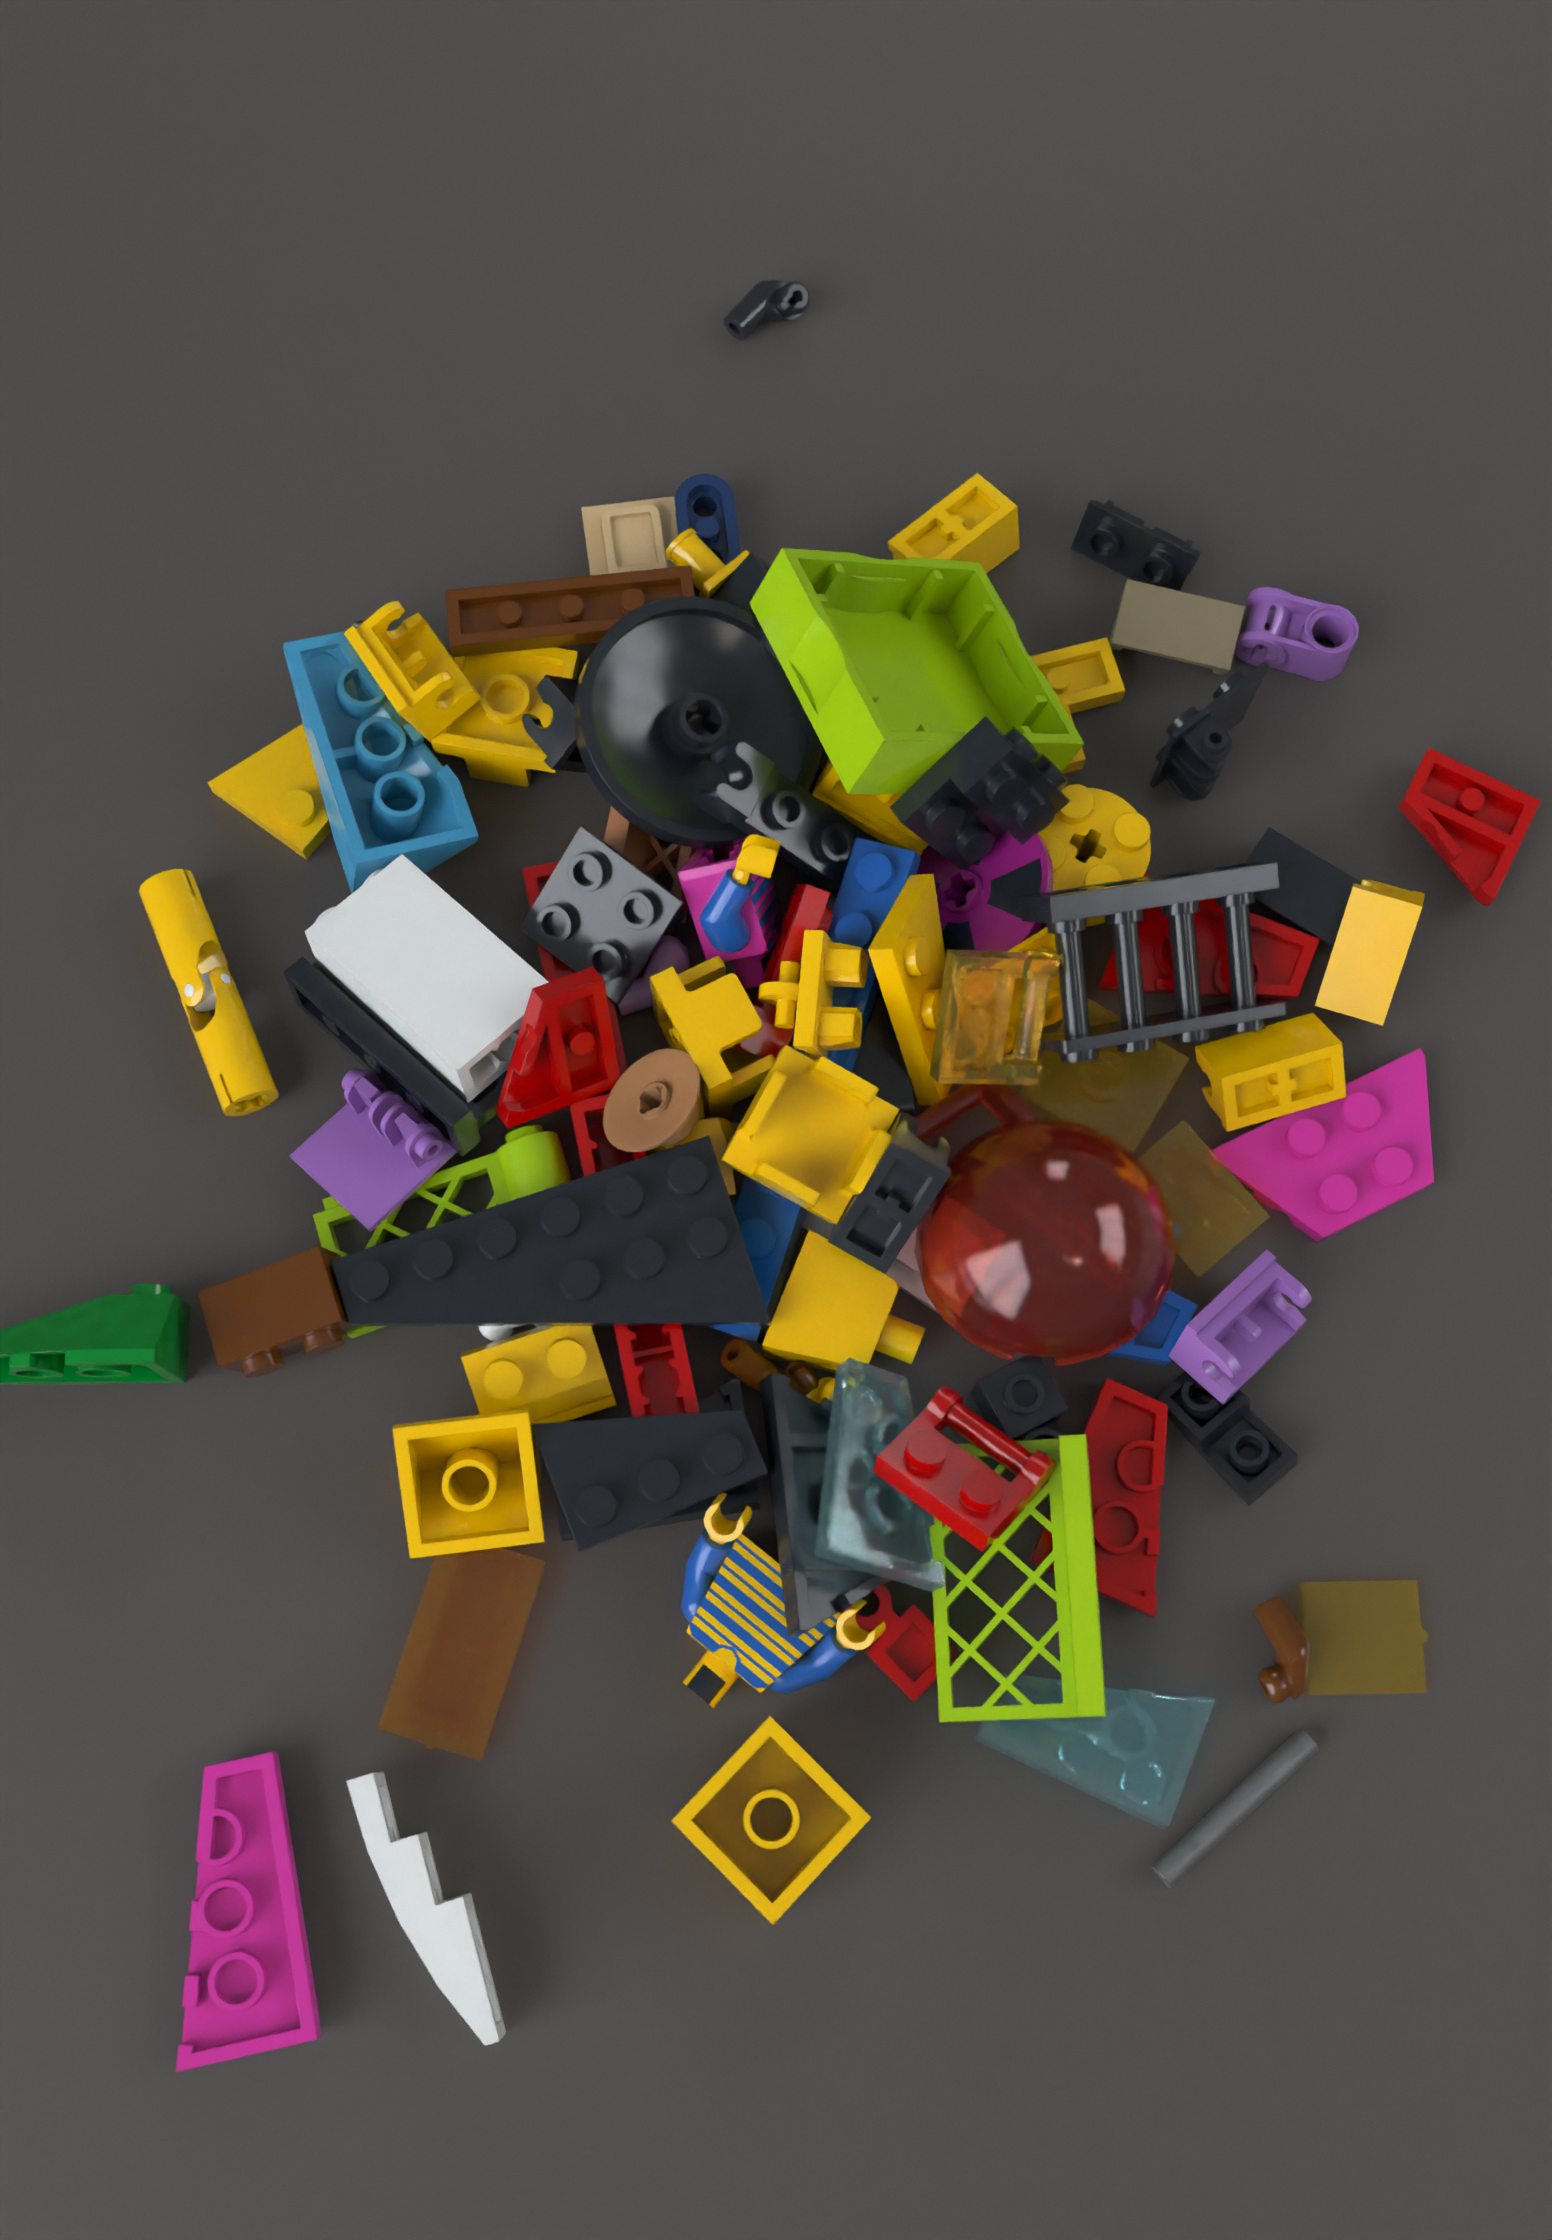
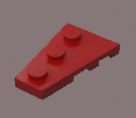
(1279, 955)
(1126, 1480)

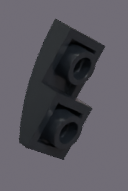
(1228, 1437)

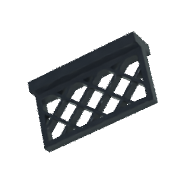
(389, 1058)

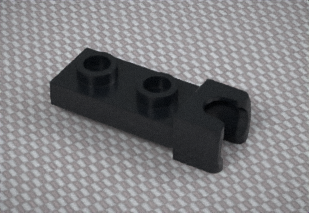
(775, 807)

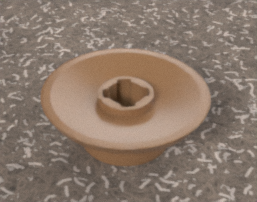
(653, 1102)

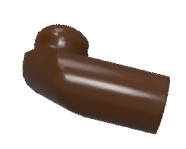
(752, 1367)
(1291, 1649)

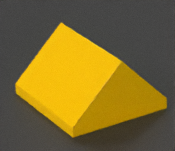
(470, 1483)

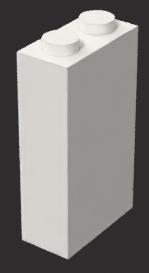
(428, 974)

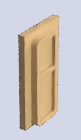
(629, 535)

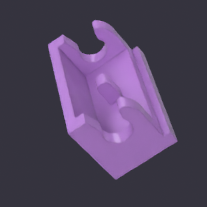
(1242, 1328)

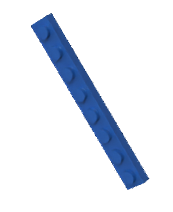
(765, 1218)

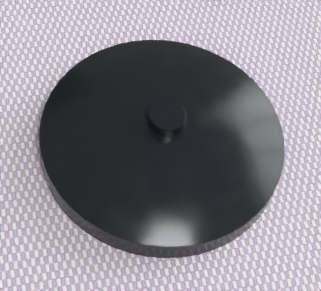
(668, 693)

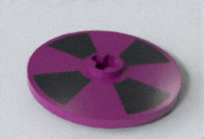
(993, 909)

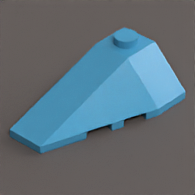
(372, 766)

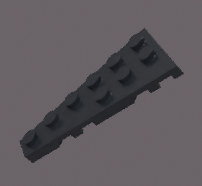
(598, 1251)

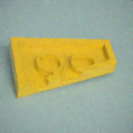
(279, 792)
(910, 973)

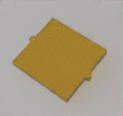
(1363, 1637)

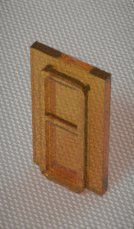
(462, 1649)

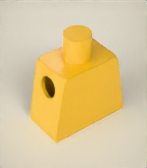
(837, 1312)

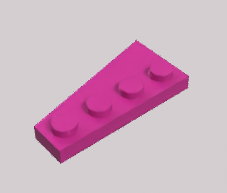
(249, 1942)

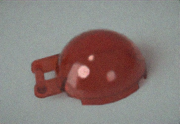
(1042, 1234)

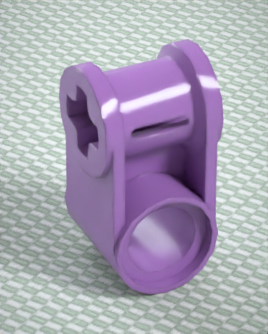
(1292, 634)

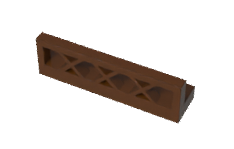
(553, 609)

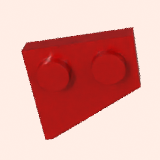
(1468, 820)
(560, 1050)

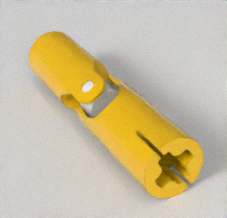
(205, 984)

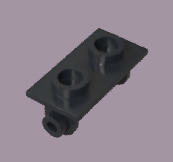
(1132, 549)

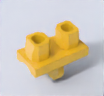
(817, 1023)

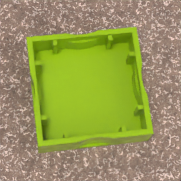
(903, 662)

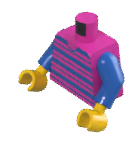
(735, 903)

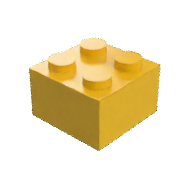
(771, 1819)

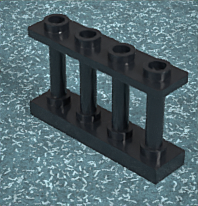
(1123, 907)

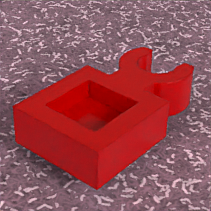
(906, 1646)

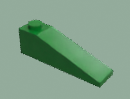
(102, 1341)

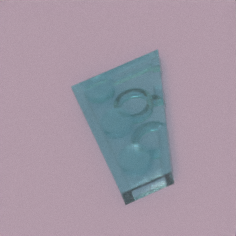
(860, 1514)
(1127, 1759)

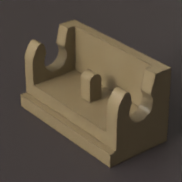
(1176, 626)

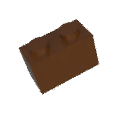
(276, 1313)

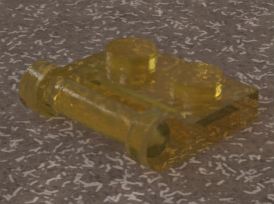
(977, 1013)

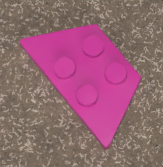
(1345, 1155)

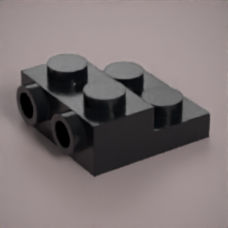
(981, 792)

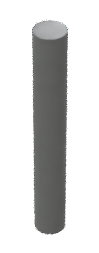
(1235, 1807)

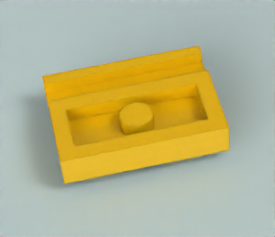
(543, 1370)

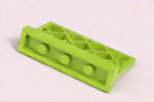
(1075, 1597)

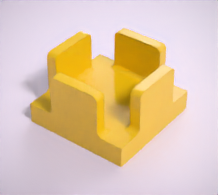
(492, 730)
(706, 1017)
(812, 1133)

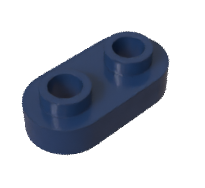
(718, 530)

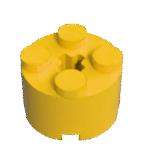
(1101, 830)

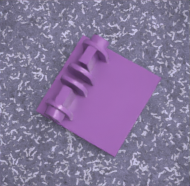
(372, 1150)

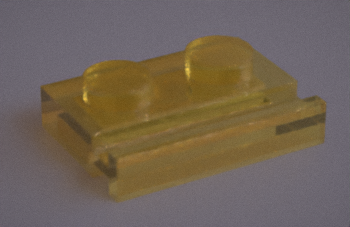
(1202, 1198)

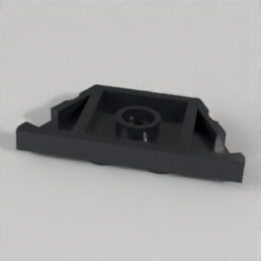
(797, 1456)

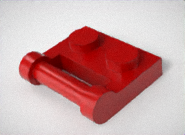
(955, 1483)

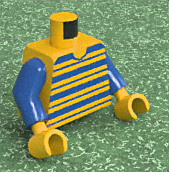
(740, 1618)

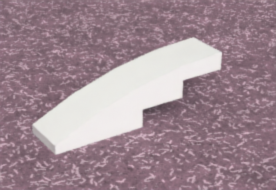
(439, 1929)

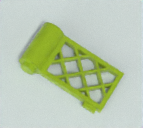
(522, 1166)

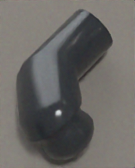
(767, 302)

